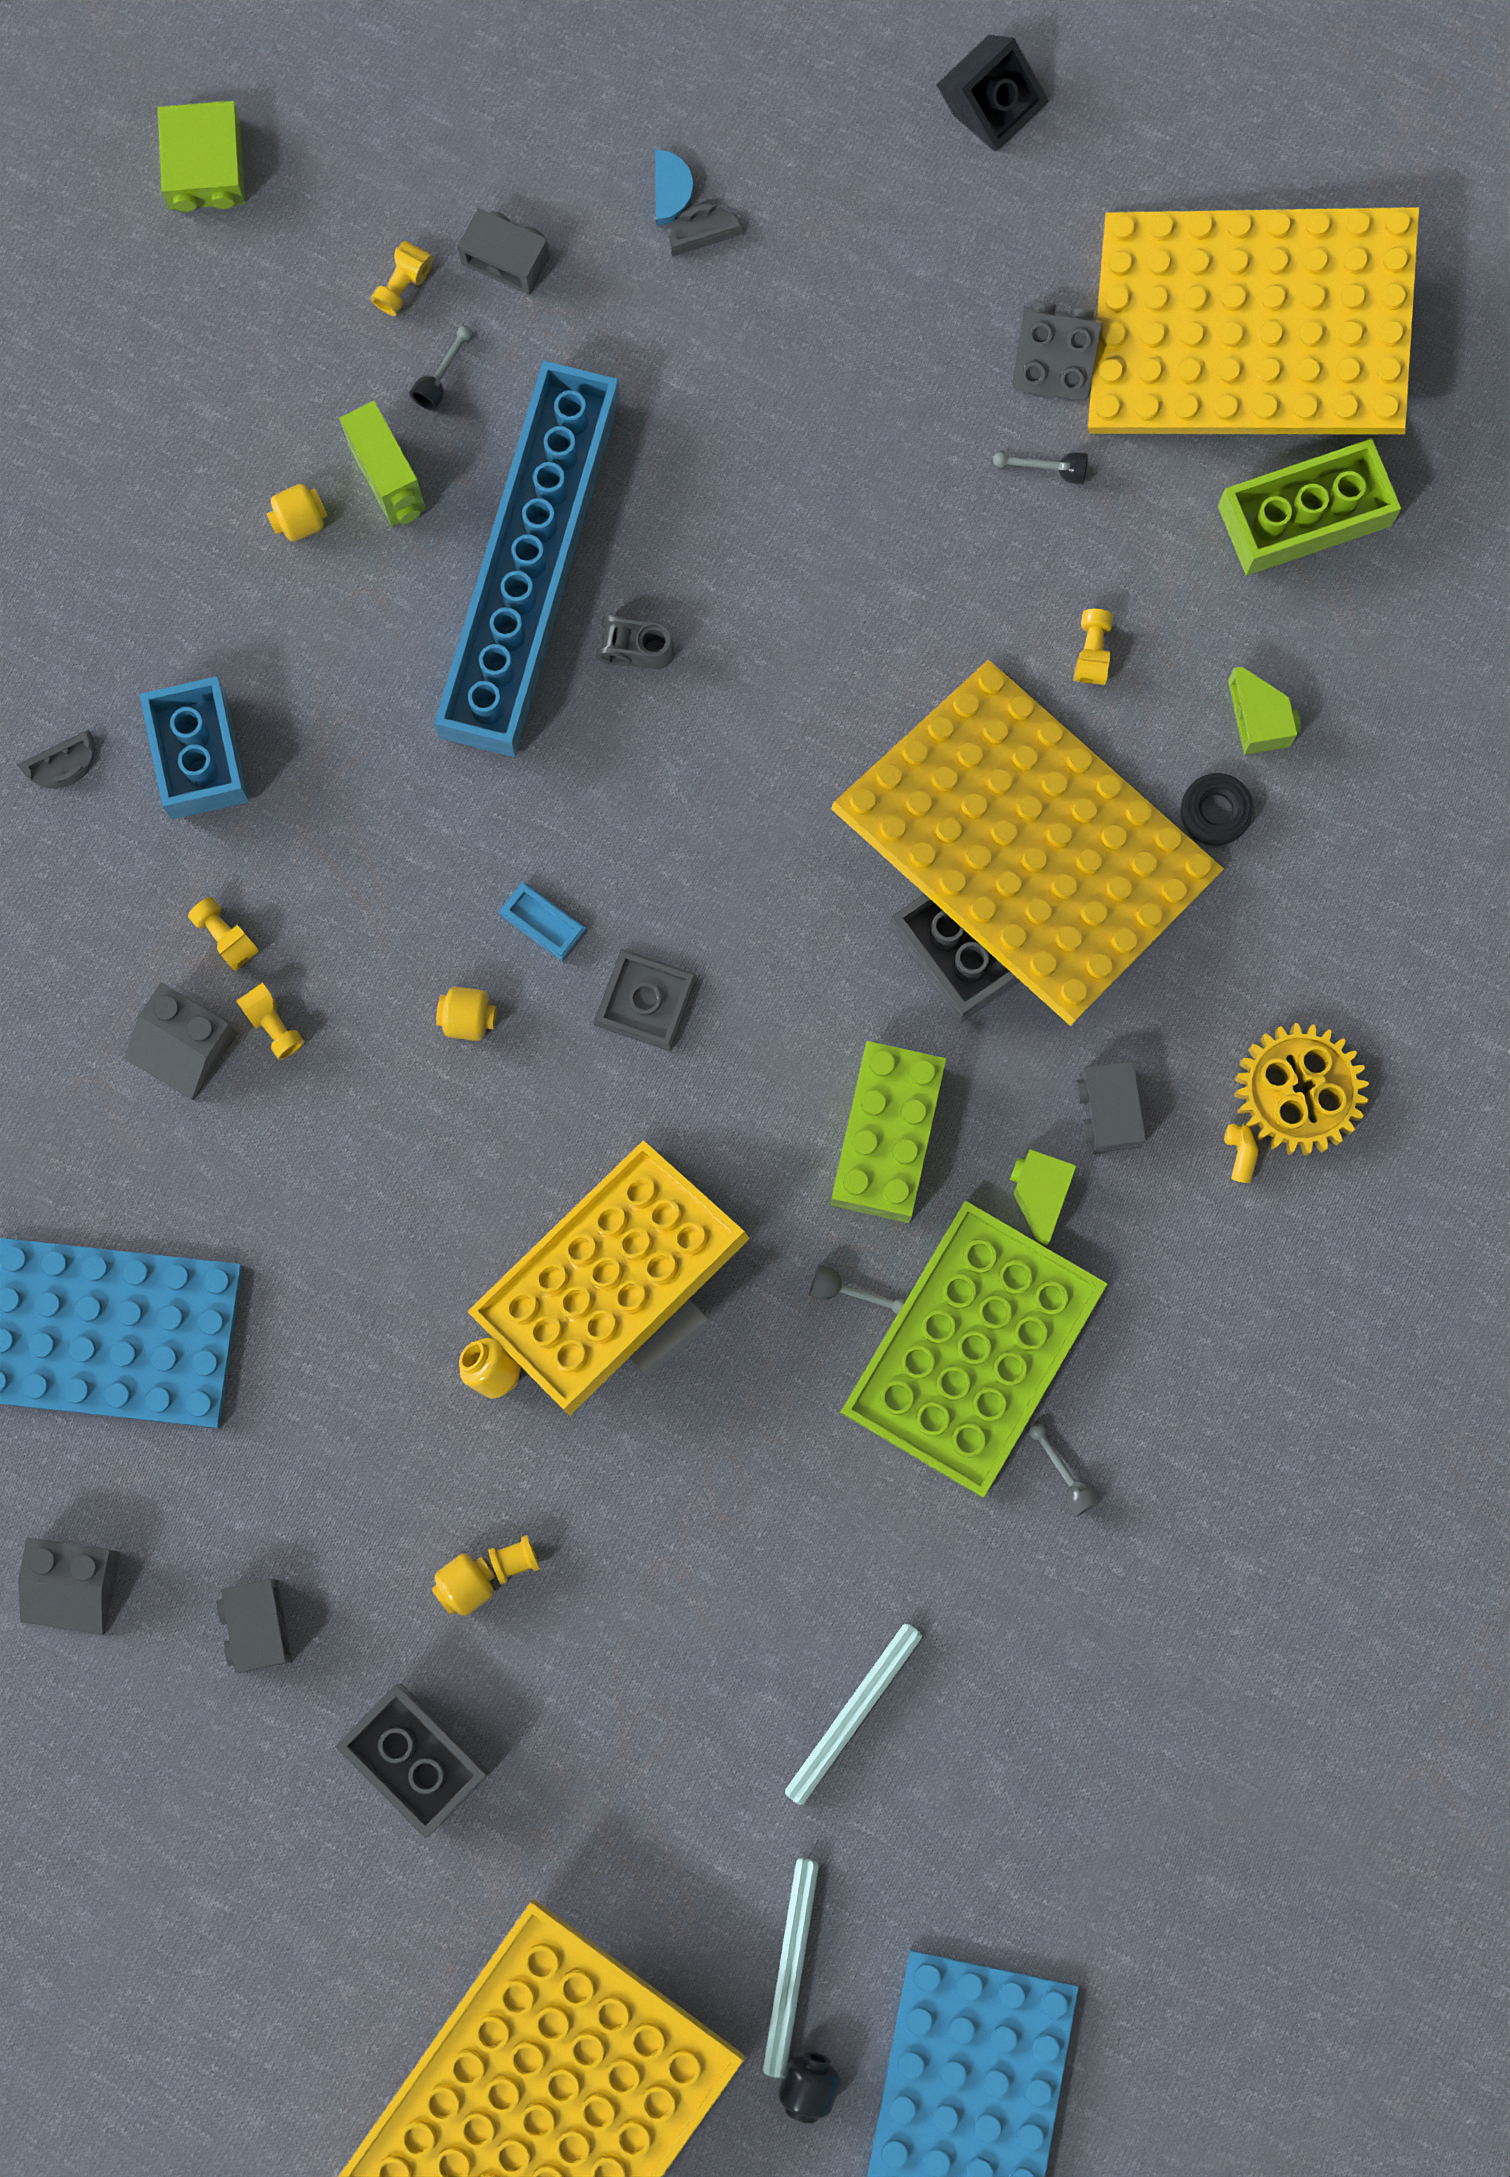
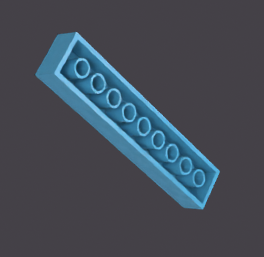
(528, 559)

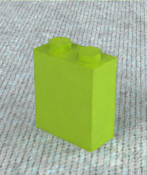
(201, 156)
(383, 464)

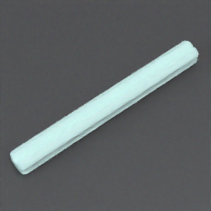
(853, 1714)
(790, 1967)

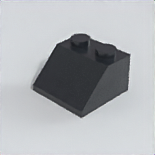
(993, 90)

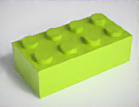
(1309, 507)
(888, 1132)

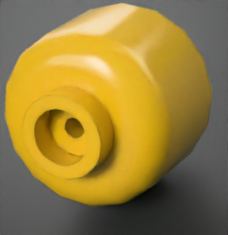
(297, 512)
(465, 1013)
(488, 1368)
(464, 1584)

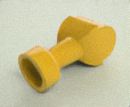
(411, 266)
(1094, 660)
(231, 942)
(262, 1011)

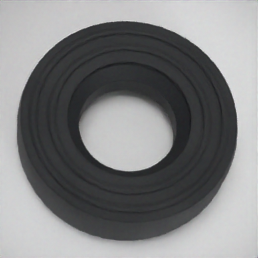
(1234, 792)

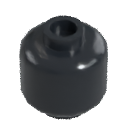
(809, 2087)

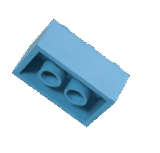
(194, 748)

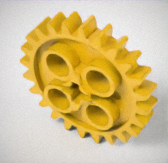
(1336, 1079)

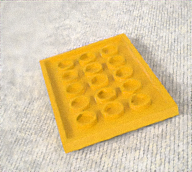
(608, 1276)

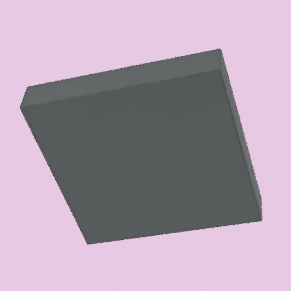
(645, 1000)

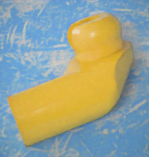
(1246, 1151)

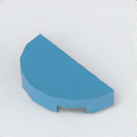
(672, 186)

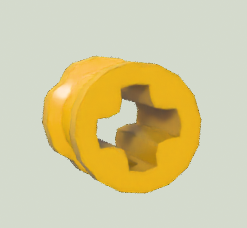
(514, 1559)

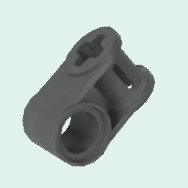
(626, 643)

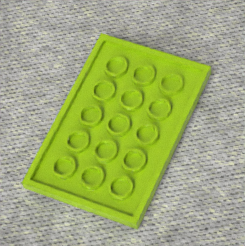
(973, 1349)

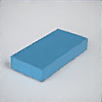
(542, 921)

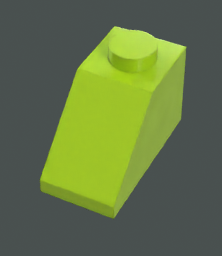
(1262, 713)
(1041, 1191)

